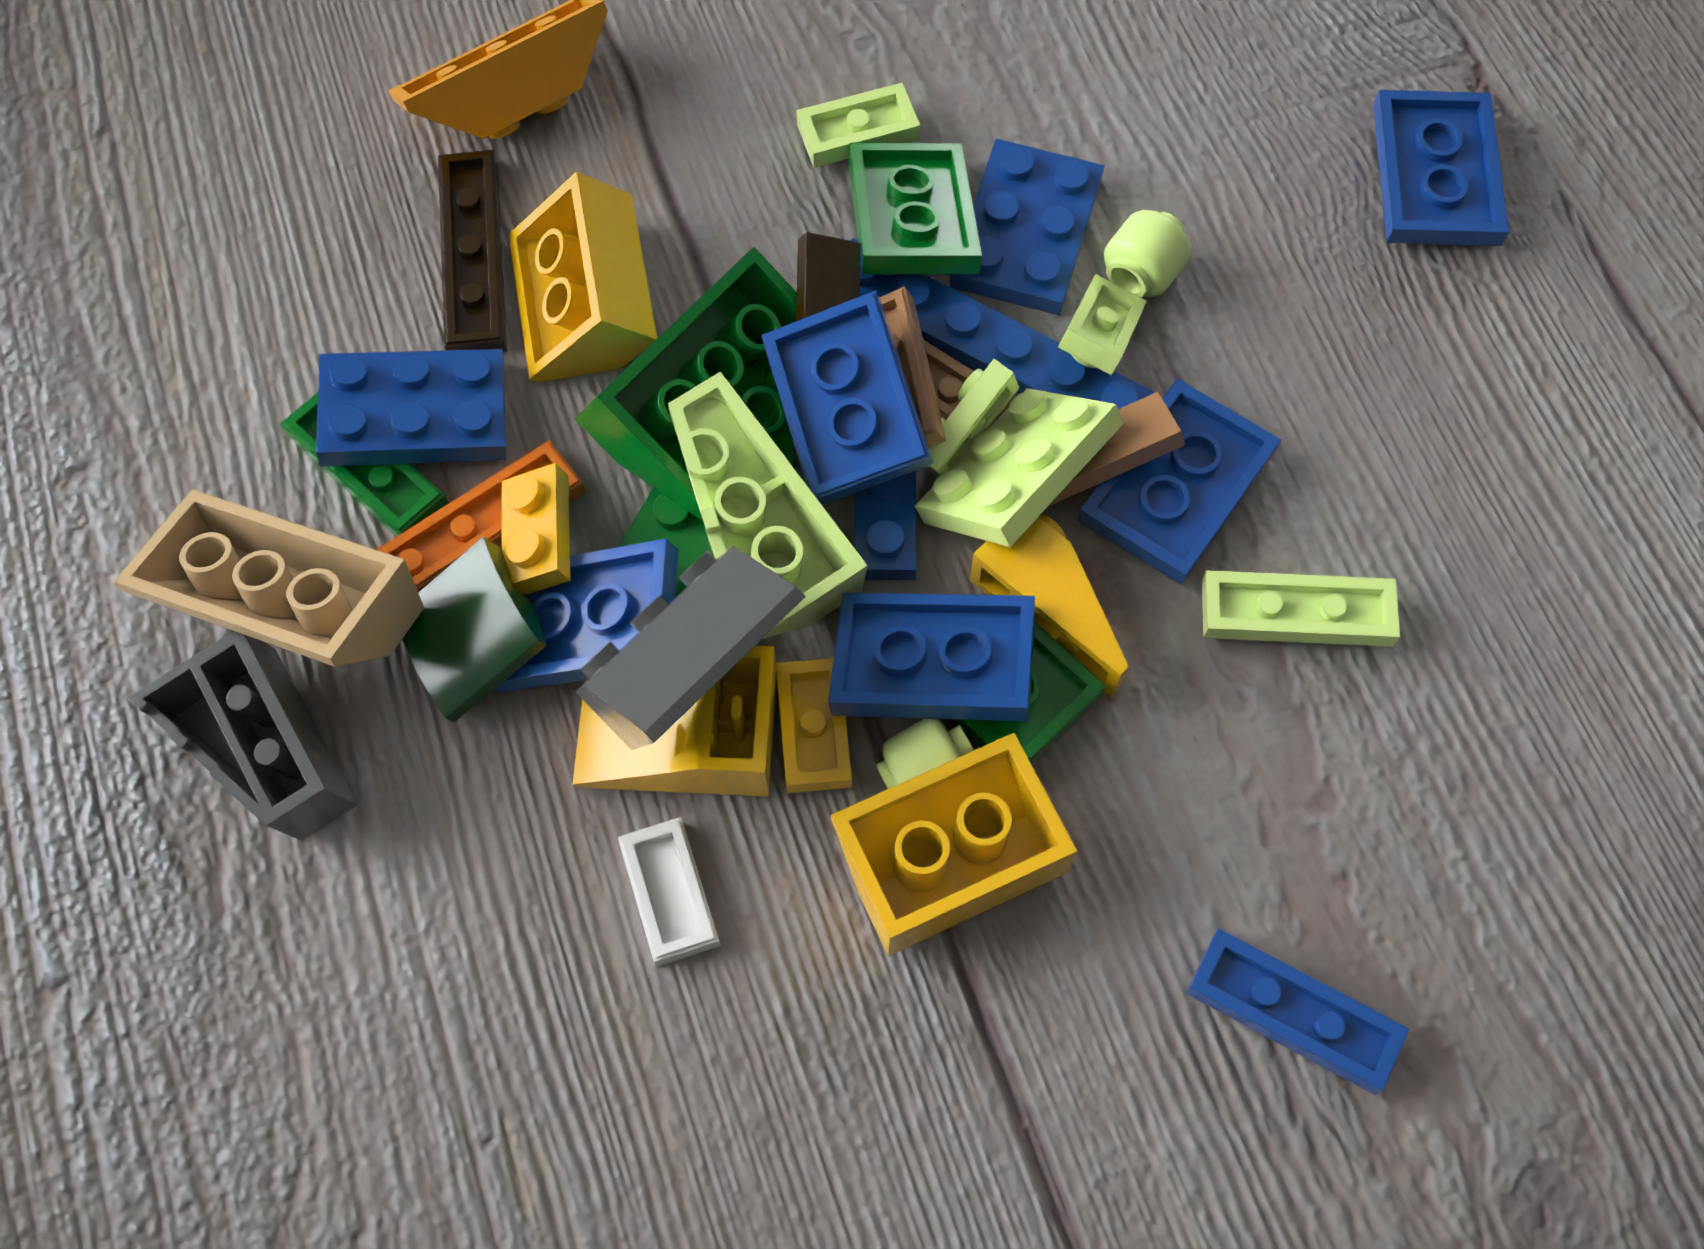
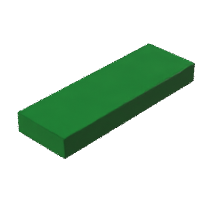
(390, 492)

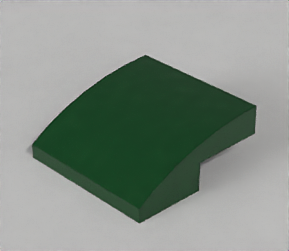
(472, 630)

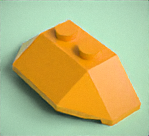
(511, 74)

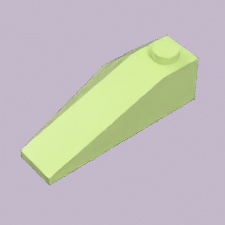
(761, 503)

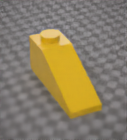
(1066, 607)

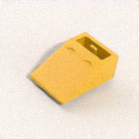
(711, 749)

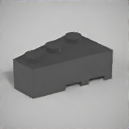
(251, 732)

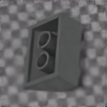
(685, 645)

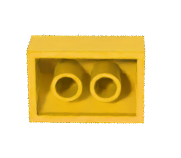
(581, 282)
(952, 843)

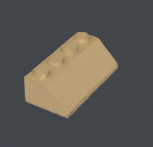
(275, 581)

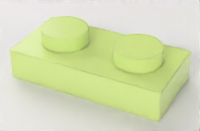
(867, 117)
(1102, 325)
(982, 400)

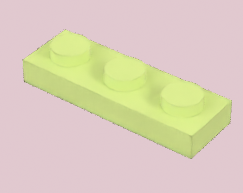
(1300, 608)

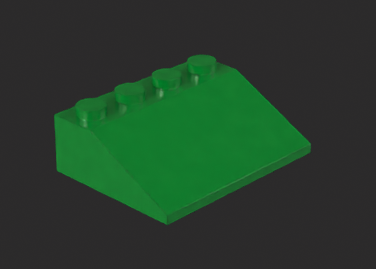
(710, 337)

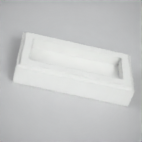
(668, 892)

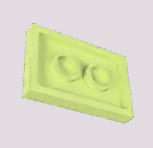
(1019, 465)

